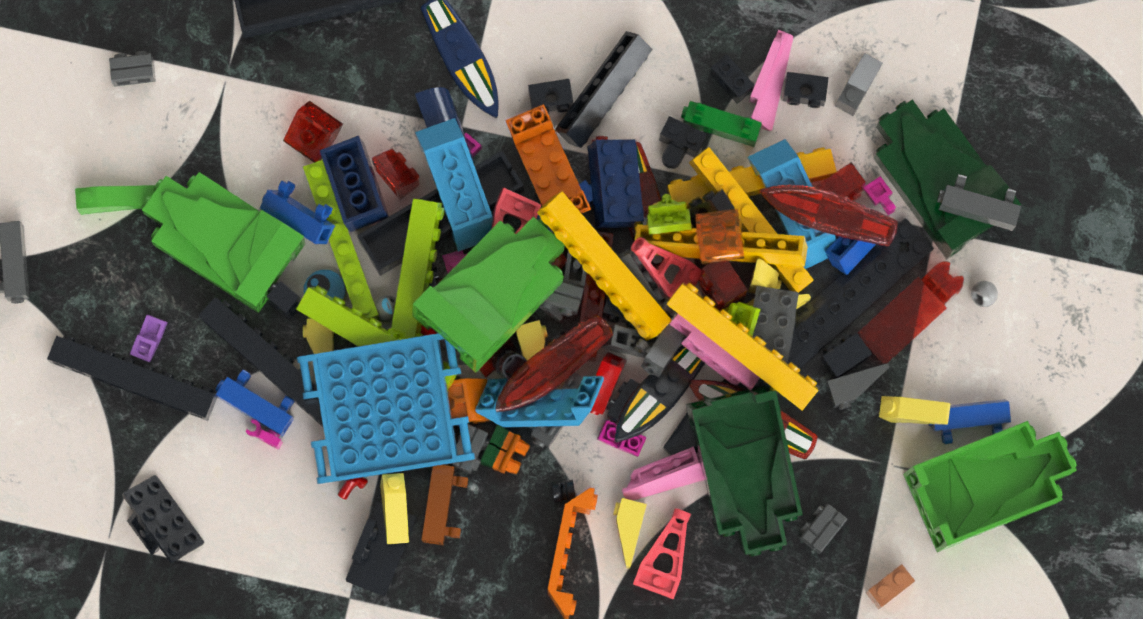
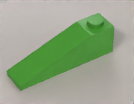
(111, 198)

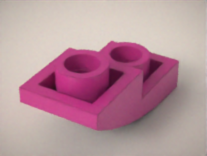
(631, 446)

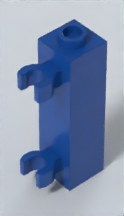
(297, 216)
(253, 405)
(973, 415)

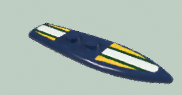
(462, 55)

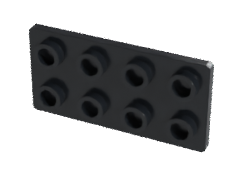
(160, 520)
(373, 558)

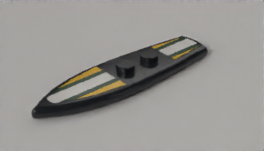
(657, 395)

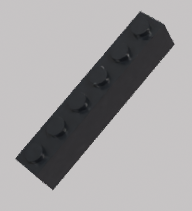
(603, 89)

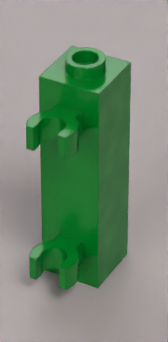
(721, 123)

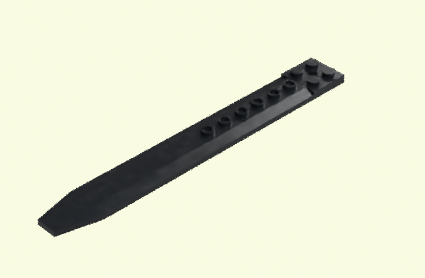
(837, 308)

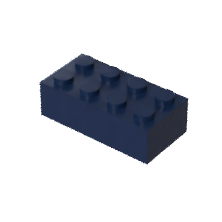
(615, 183)
(354, 184)

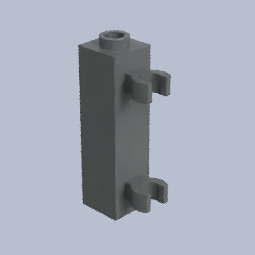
(979, 207)
(14, 262)
(664, 348)
(546, 435)

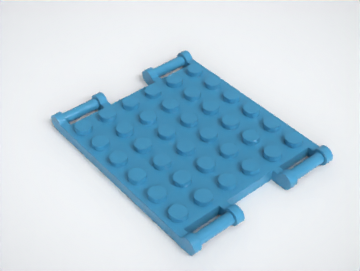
(385, 408)

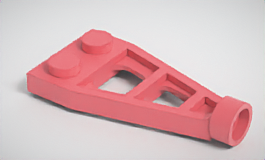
(516, 206)
(688, 271)
(655, 580)

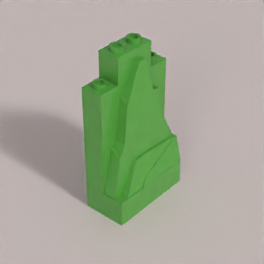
(221, 237)
(492, 290)
(989, 483)

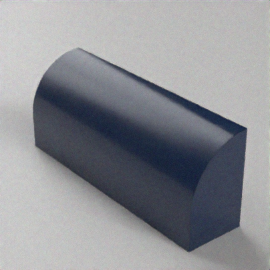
(438, 107)

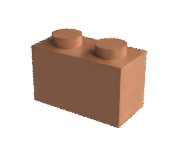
(890, 586)

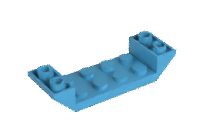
(782, 166)
(456, 182)
(556, 408)

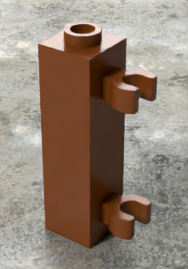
(438, 504)

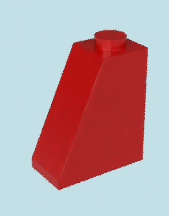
(611, 370)

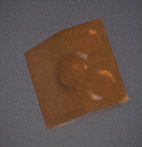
(720, 236)

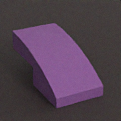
(149, 338)

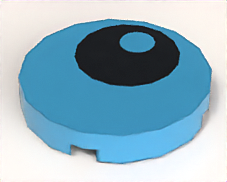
(329, 281)

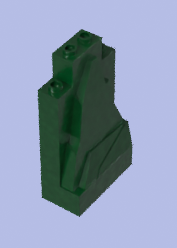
(925, 159)
(746, 466)

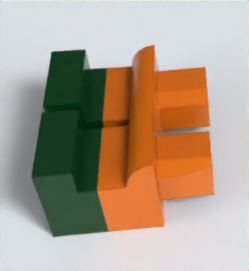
(508, 444)

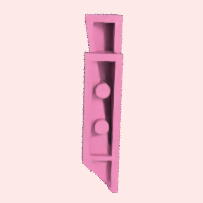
(770, 81)
(713, 354)
(665, 475)

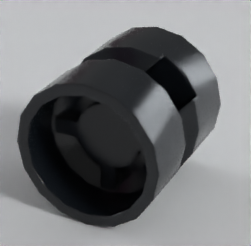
(507, 362)

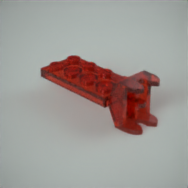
(911, 312)

